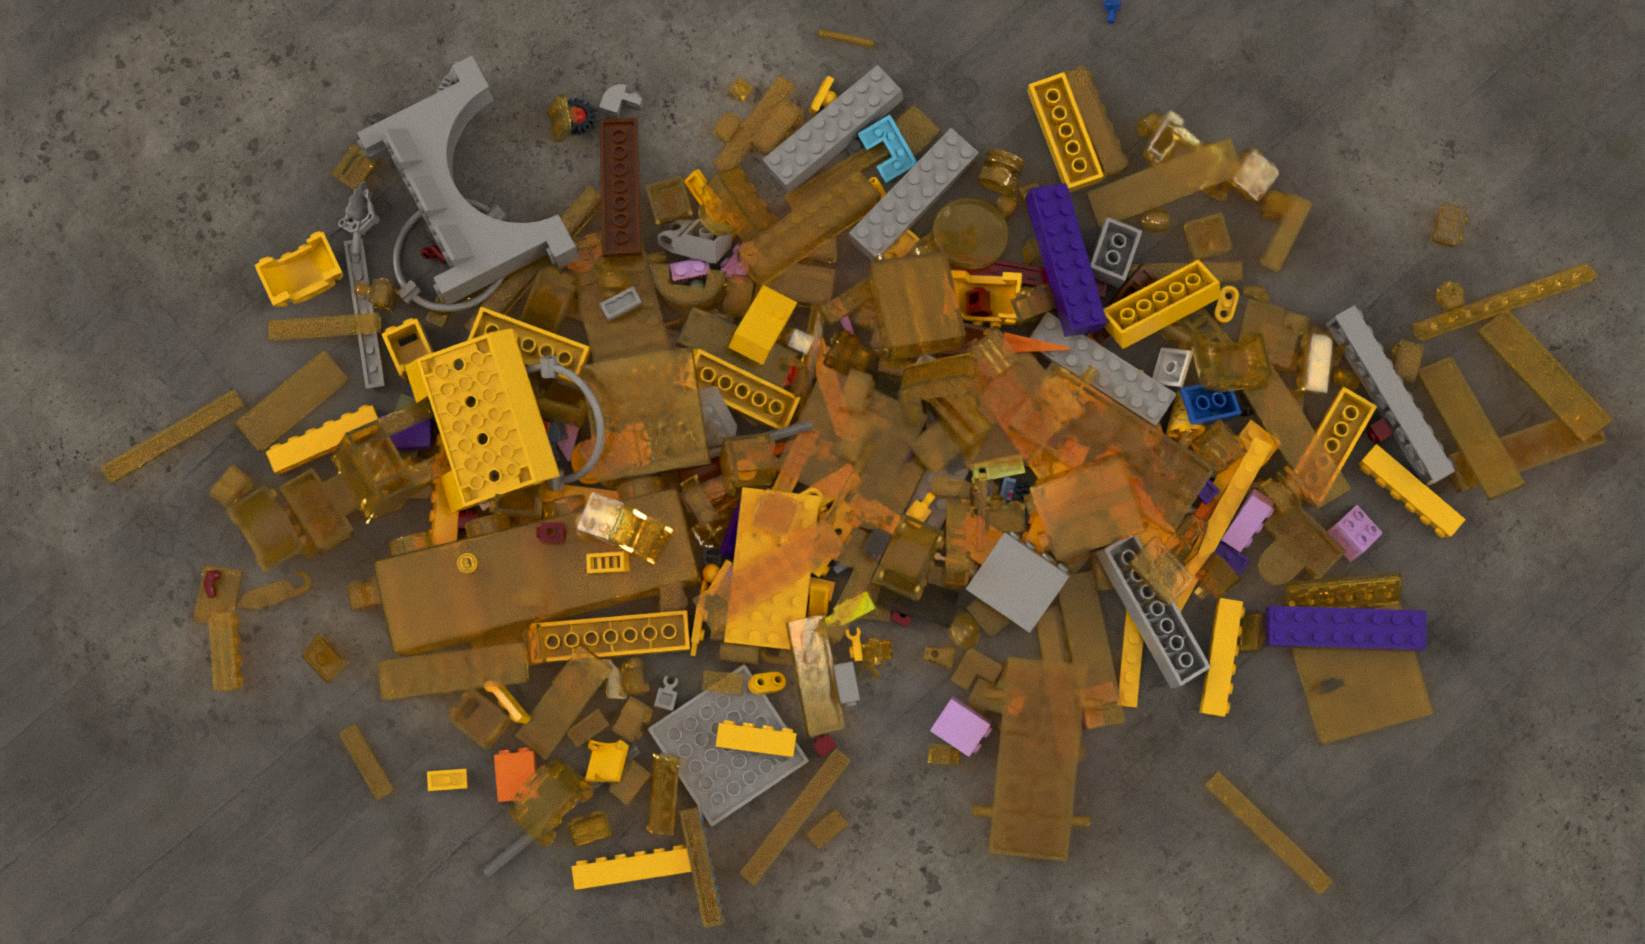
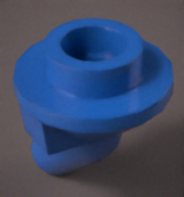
(1111, 6)

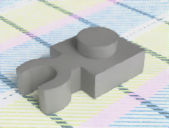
(666, 697)

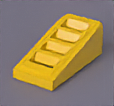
(624, 562)

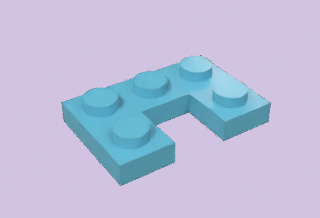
(901, 155)

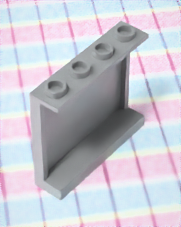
(1018, 580)

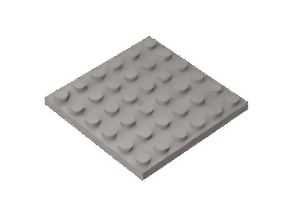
(718, 776)

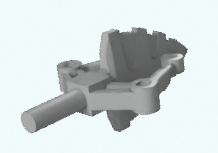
(363, 214)

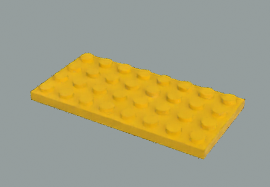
(766, 622)

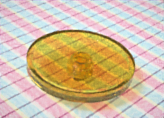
(970, 233)

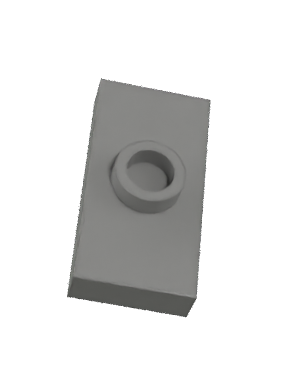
(620, 303)

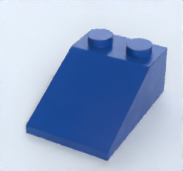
(1209, 406)

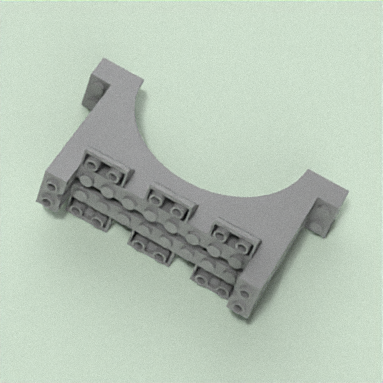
(423, 150)

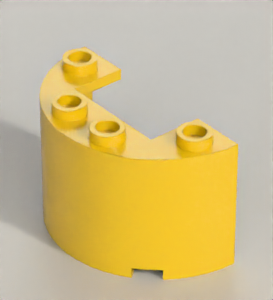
(301, 273)
(1001, 290)

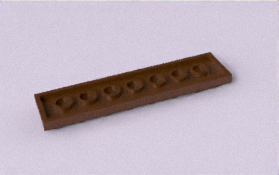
(620, 187)

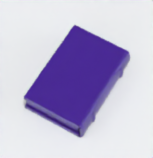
(416, 437)

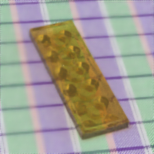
(291, 401)
(1345, 591)
(815, 675)
(564, 701)

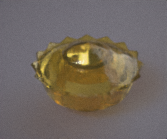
(964, 631)

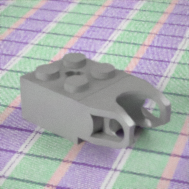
(695, 241)

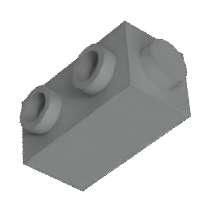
(846, 684)

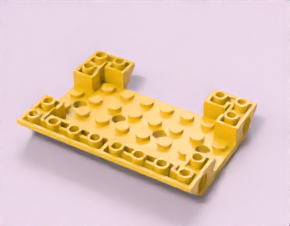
(503, 411)

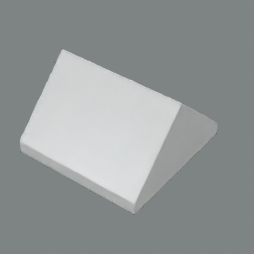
(1172, 367)

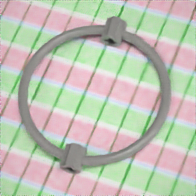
(410, 292)
(550, 369)

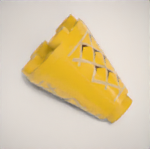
(1180, 421)

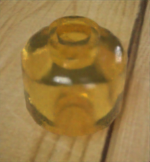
(1148, 123)
(1156, 220)

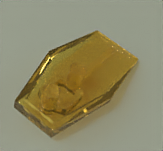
(1187, 538)

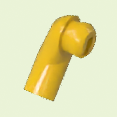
(876, 183)

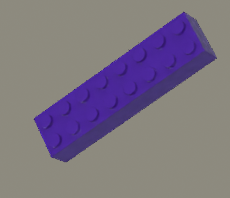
(1065, 260)
(1345, 628)

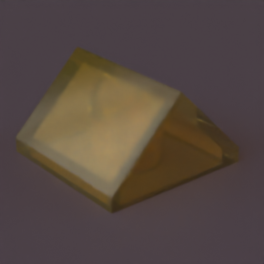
(324, 658)

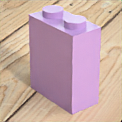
(961, 726)

